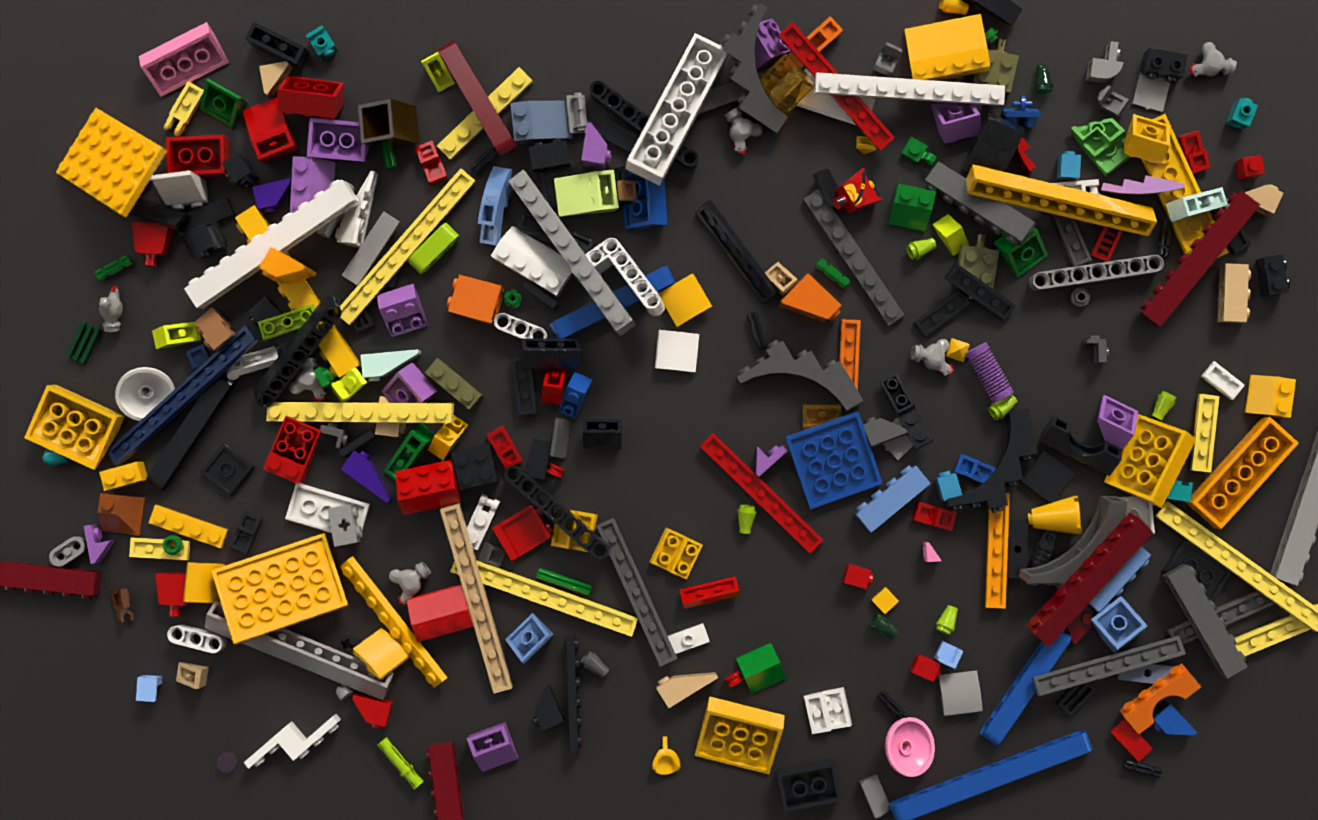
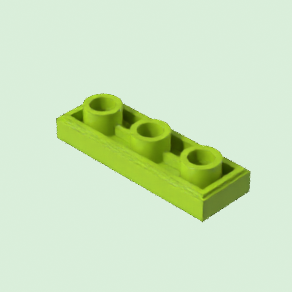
(277, 325)

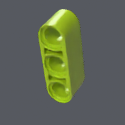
(433, 248)

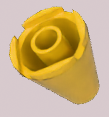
(1057, 516)

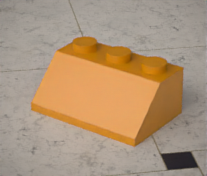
(283, 268)

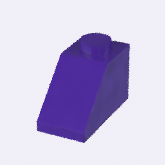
(271, 195)

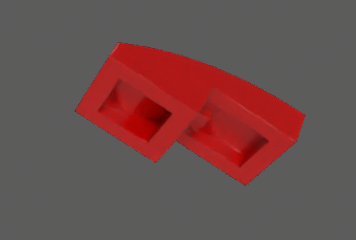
(1193, 151)
(1023, 160)
(431, 162)
(504, 447)
(934, 516)
(1131, 740)

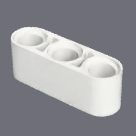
(512, 324)
(188, 638)

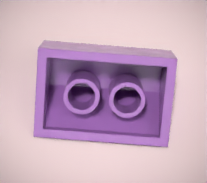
(336, 140)
(308, 178)

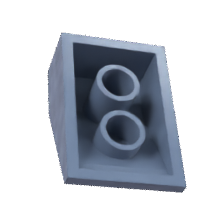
(539, 121)

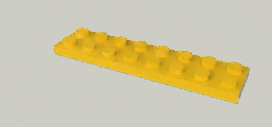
(1175, 168)

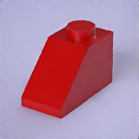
(553, 386)
(373, 709)

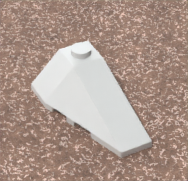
(355, 222)

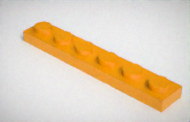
(997, 558)

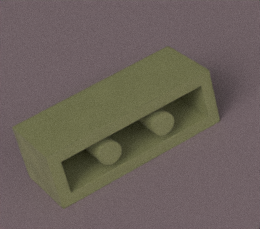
(454, 384)

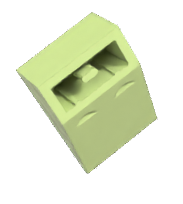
(586, 193)

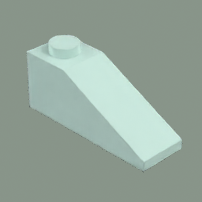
(1196, 204)
(383, 364)

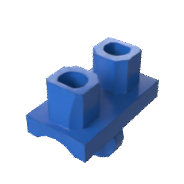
(1030, 115)

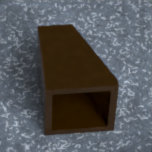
(388, 123)

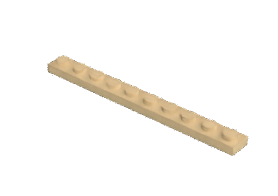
(476, 598)

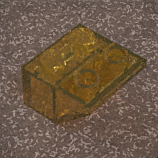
(786, 83)

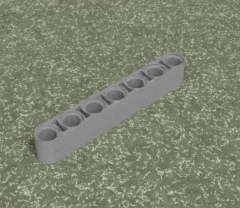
(1104, 269)

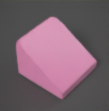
(929, 553)

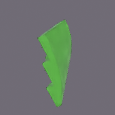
(1102, 144)

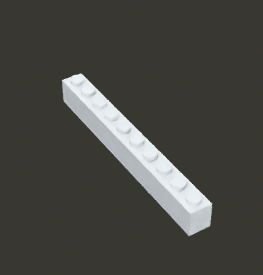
(280, 236)

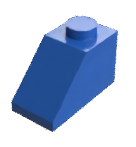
(1170, 721)

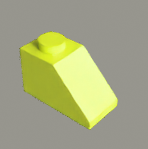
(175, 335)

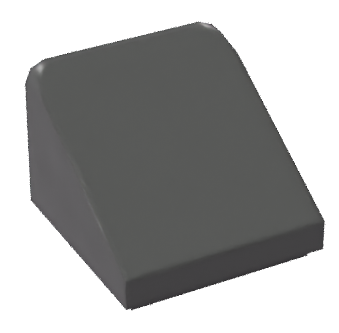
(492, 554)

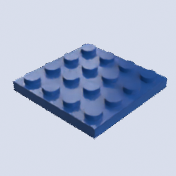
(833, 460)

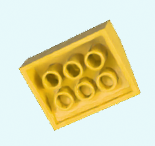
(948, 49)
(73, 426)
(1151, 461)
(739, 735)

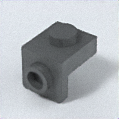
(888, 59)
(1112, 102)
(1101, 352)
(332, 429)

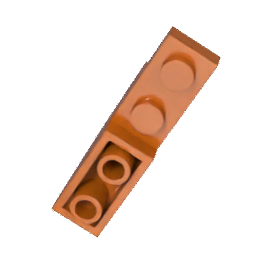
(821, 37)

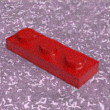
(709, 592)

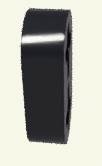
(353, 640)

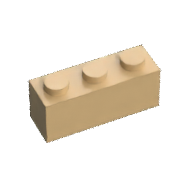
(1233, 293)

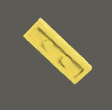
(154, 549)

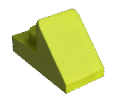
(348, 385)

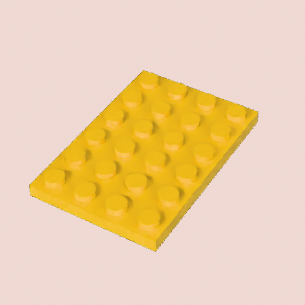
(111, 162)
(279, 588)

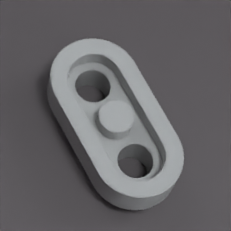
(68, 550)

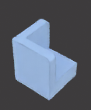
(948, 654)
(147, 687)

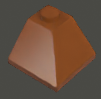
(121, 513)

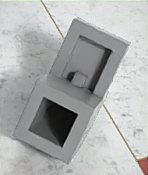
(1105, 69)

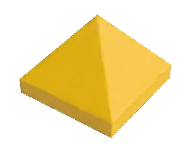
(864, 145)
(957, 350)

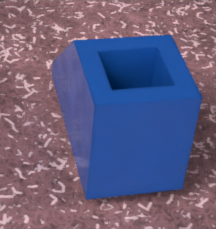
(575, 395)

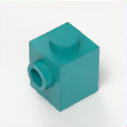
(1242, 113)

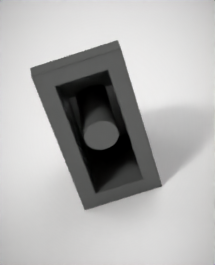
(882, 431)

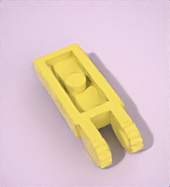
(184, 108)

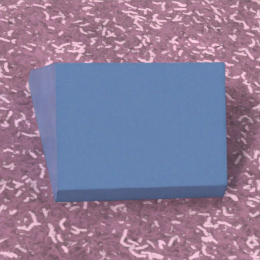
(528, 637)

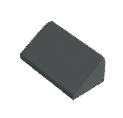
(560, 438)
(875, 795)

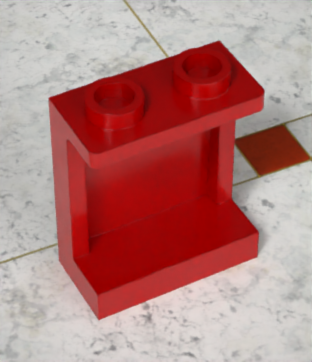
(523, 531)

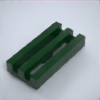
(78, 336)

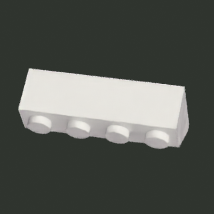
(533, 261)

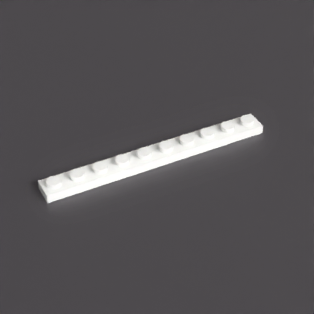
(909, 89)

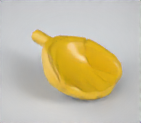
(666, 760)

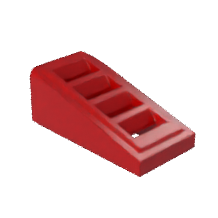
(1103, 231)

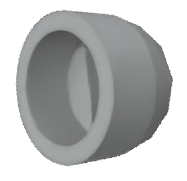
(343, 692)

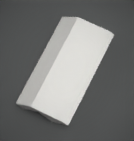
(827, 105)

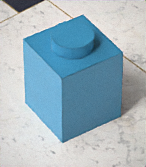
(1068, 166)
(948, 485)

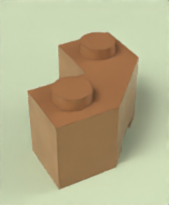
(214, 329)

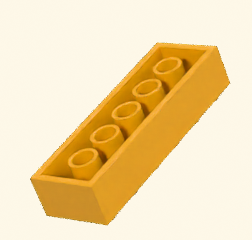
(1242, 472)

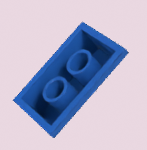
(650, 206)

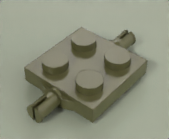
(1001, 68)
(979, 261)

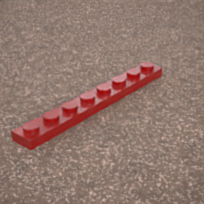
(851, 105)
(761, 493)

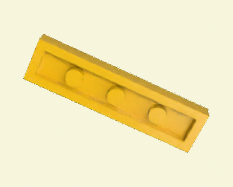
(188, 526)

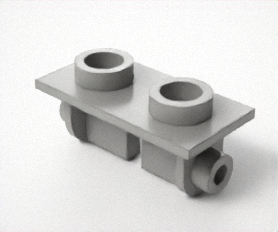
(576, 113)

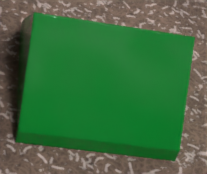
(222, 103)
(761, 668)

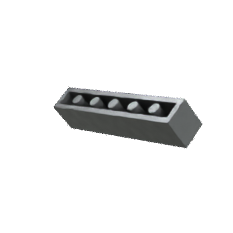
(994, 213)
(1205, 620)

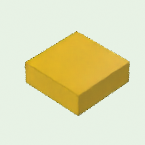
(885, 600)

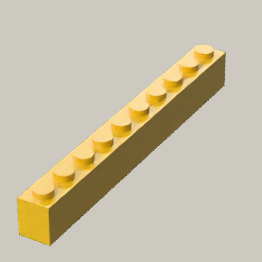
(1060, 200)
(300, 295)

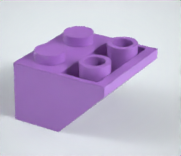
(768, 44)
(402, 310)
(492, 747)

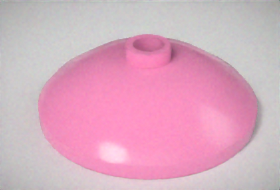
(917, 747)

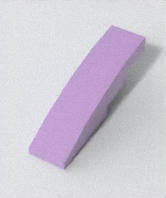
(1150, 185)

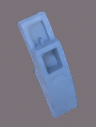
(492, 205)

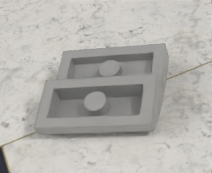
(960, 693)

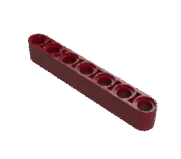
(477, 98)

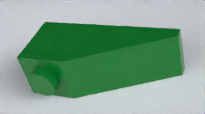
(410, 451)

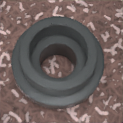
(1074, 297)

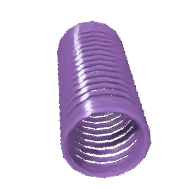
(995, 370)

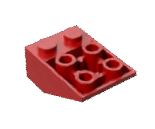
(269, 131)
(293, 450)

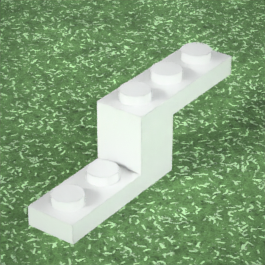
(293, 741)

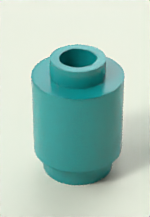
(53, 458)

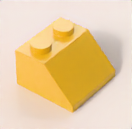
(1147, 139)
(1270, 396)

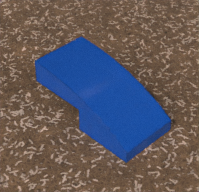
(973, 469)

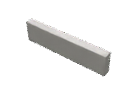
(371, 248)

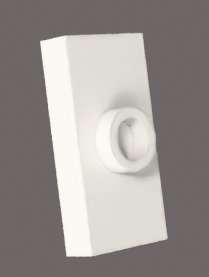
(1222, 380)
(689, 638)

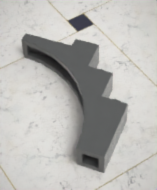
(744, 73)
(781, 361)
(1106, 518)

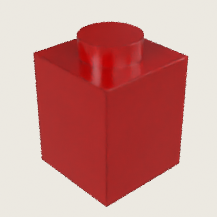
(1249, 167)
(857, 576)
(925, 667)

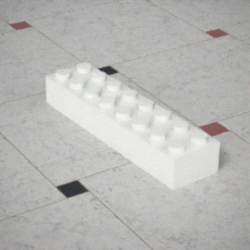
(676, 110)

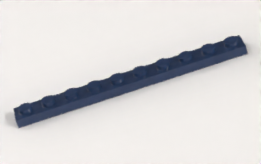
(182, 396)

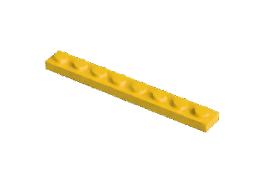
(393, 622)

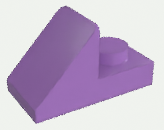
(764, 462)
(96, 548)

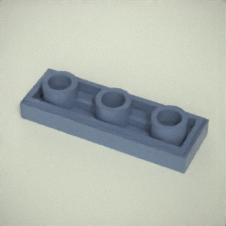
(1137, 675)

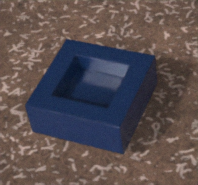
(198, 356)

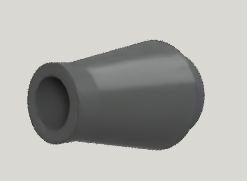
(594, 664)

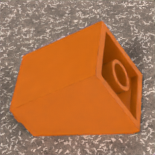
(475, 299)
(811, 300)

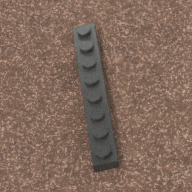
(853, 257)
(637, 592)
(1108, 666)

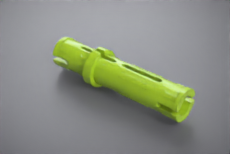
(400, 763)

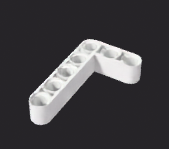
(626, 270)

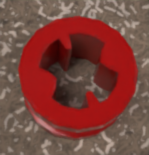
(555, 470)
(733, 679)

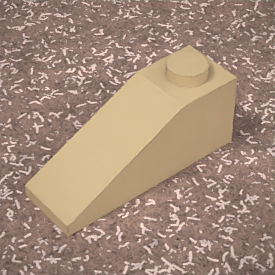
(681, 686)

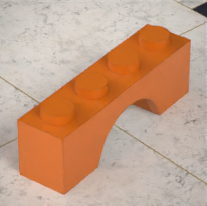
(1140, 710)

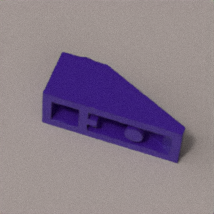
(364, 471)

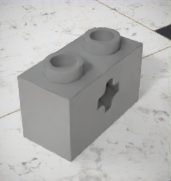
(340, 534)

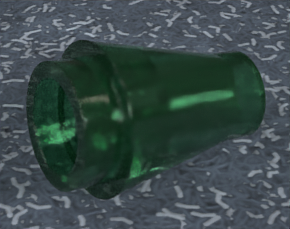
(1043, 80)
(882, 625)

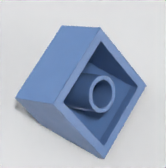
(1118, 624)

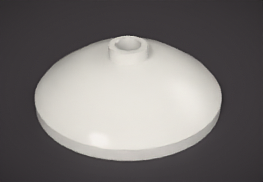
(133, 399)

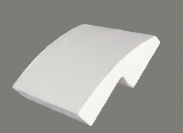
(676, 351)
(828, 710)

